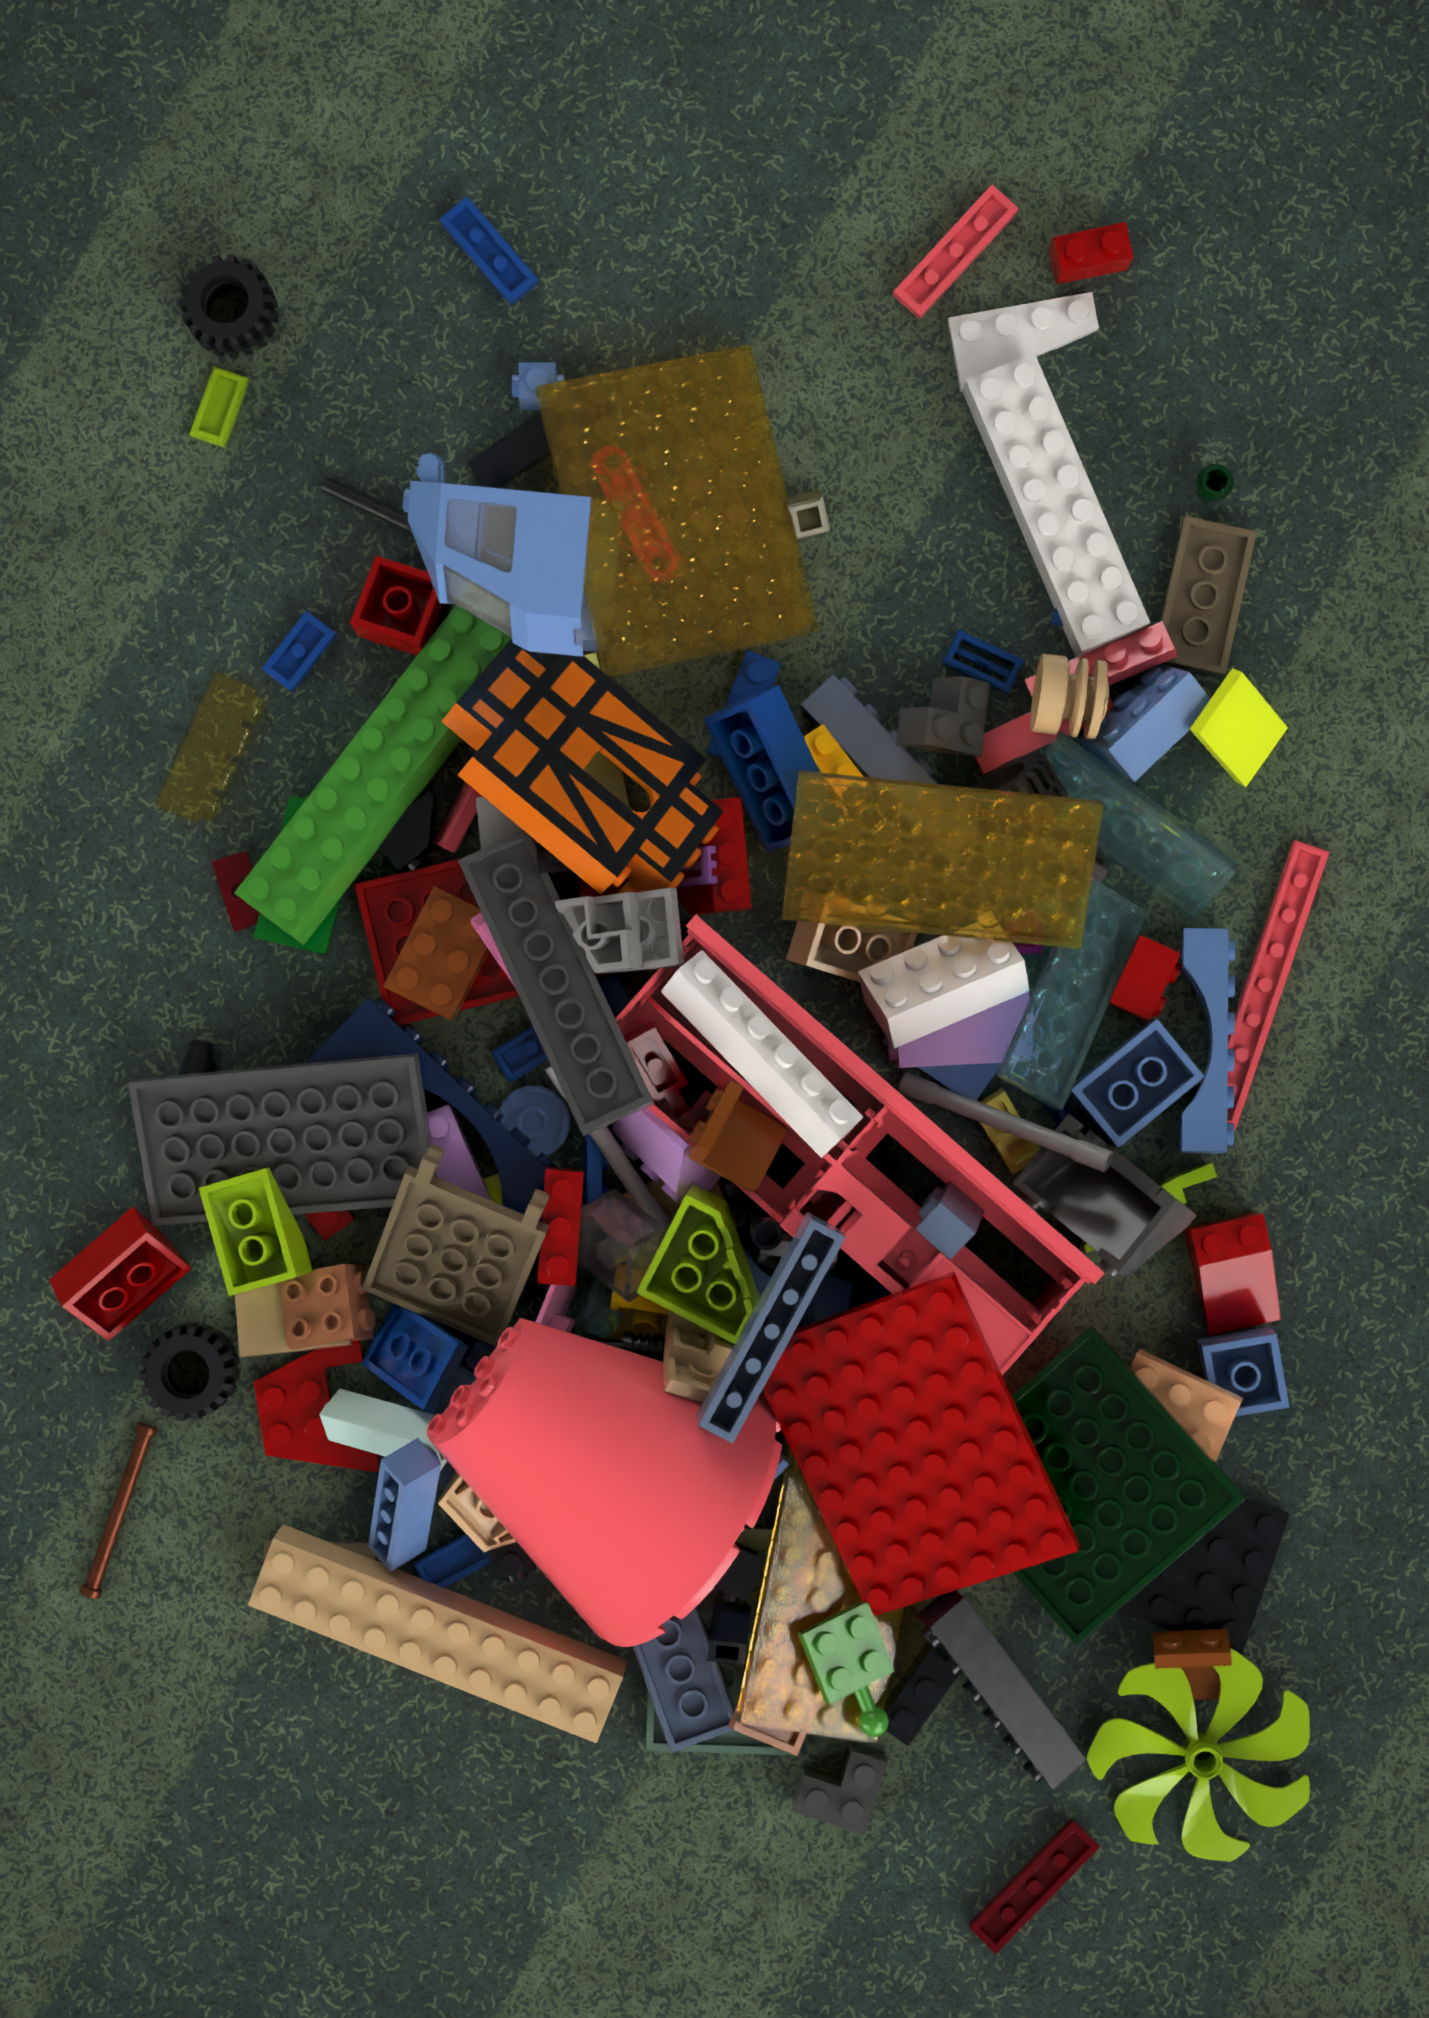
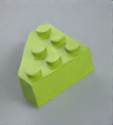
(703, 1268)

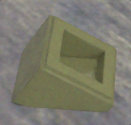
(808, 514)

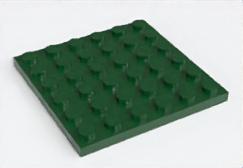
(1124, 1477)

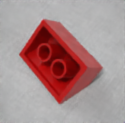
(733, 888)
(119, 1274)

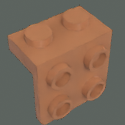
(327, 1307)

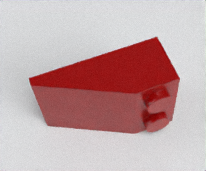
(1234, 1272)

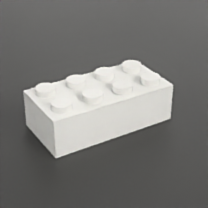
(941, 984)

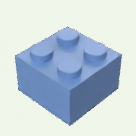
(1247, 1366)

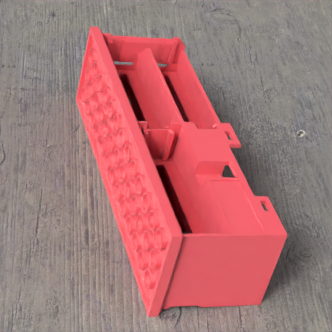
(847, 1187)

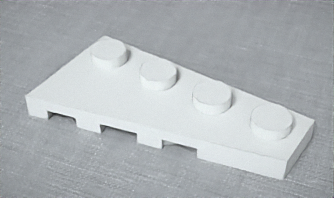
(1008, 333)

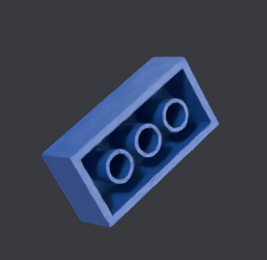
(763, 758)

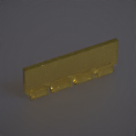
(204, 753)

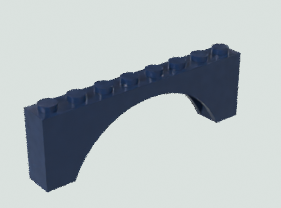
(375, 1033)

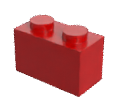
(1090, 253)
(1145, 978)

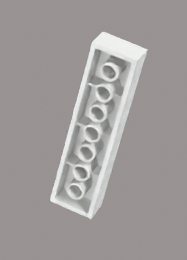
(1055, 504)

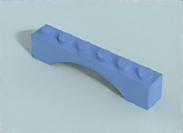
(1205, 964)

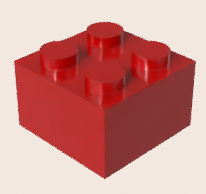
(397, 607)

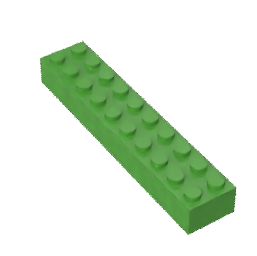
(371, 781)

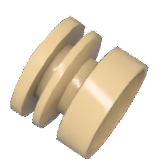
(1069, 696)

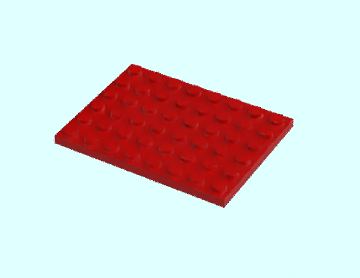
(915, 1447)

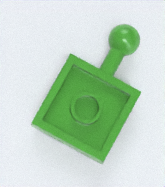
(846, 1658)

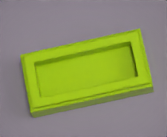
(219, 407)

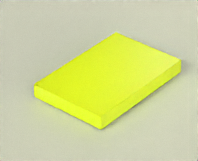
(1238, 727)

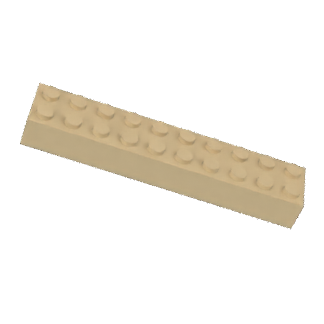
(438, 1633)

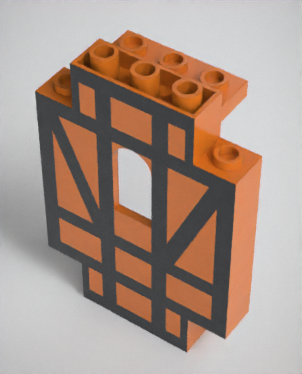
(537, 734)

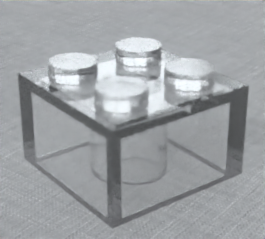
(618, 1242)

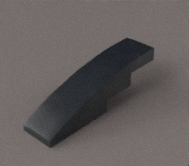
(512, 454)

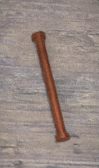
(118, 1510)

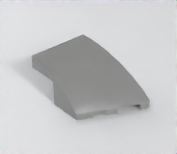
(627, 929)

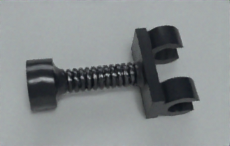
(763, 1228)

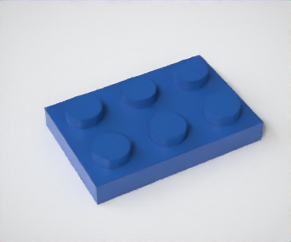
(415, 1356)

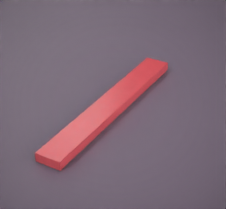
(1272, 965)

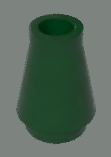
(1217, 476)

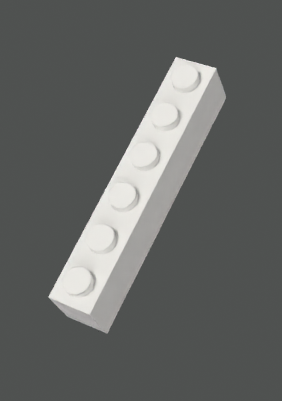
(761, 1053)

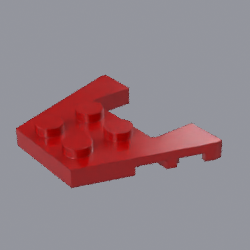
(291, 1406)

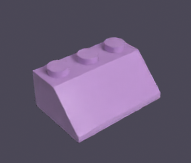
(663, 1153)

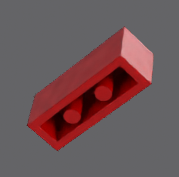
(563, 1214)

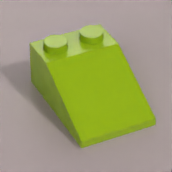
(254, 1232)

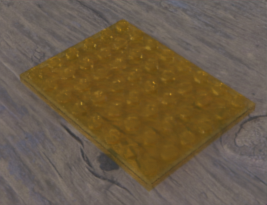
(685, 510)

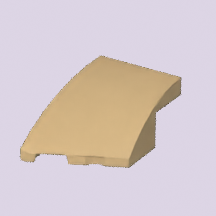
(691, 1358)

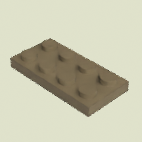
(1206, 593)

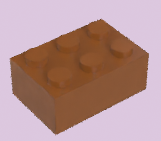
(440, 956)

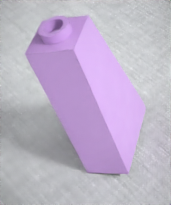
(969, 1041)

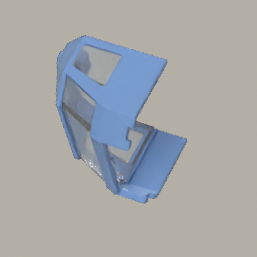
(506, 557)

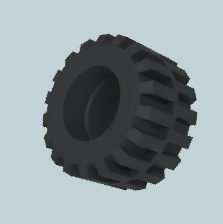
(211, 282)
(1025, 775)
(167, 1394)

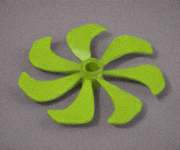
(1238, 1692)

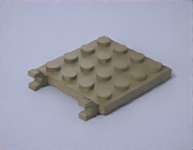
(455, 1253)

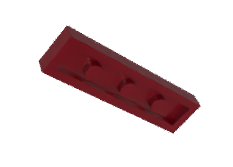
(1034, 1885)

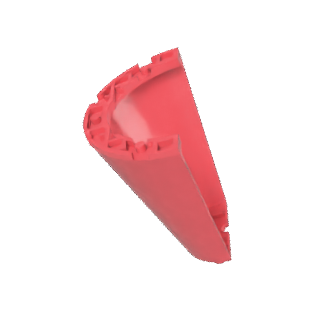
(606, 1475)

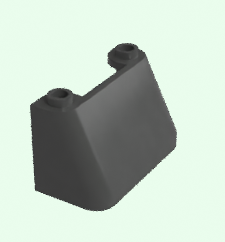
(1114, 1212)

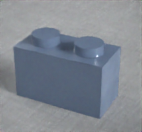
(948, 1219)

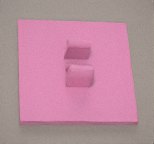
(556, 1307)

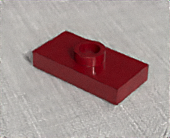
(230, 874)

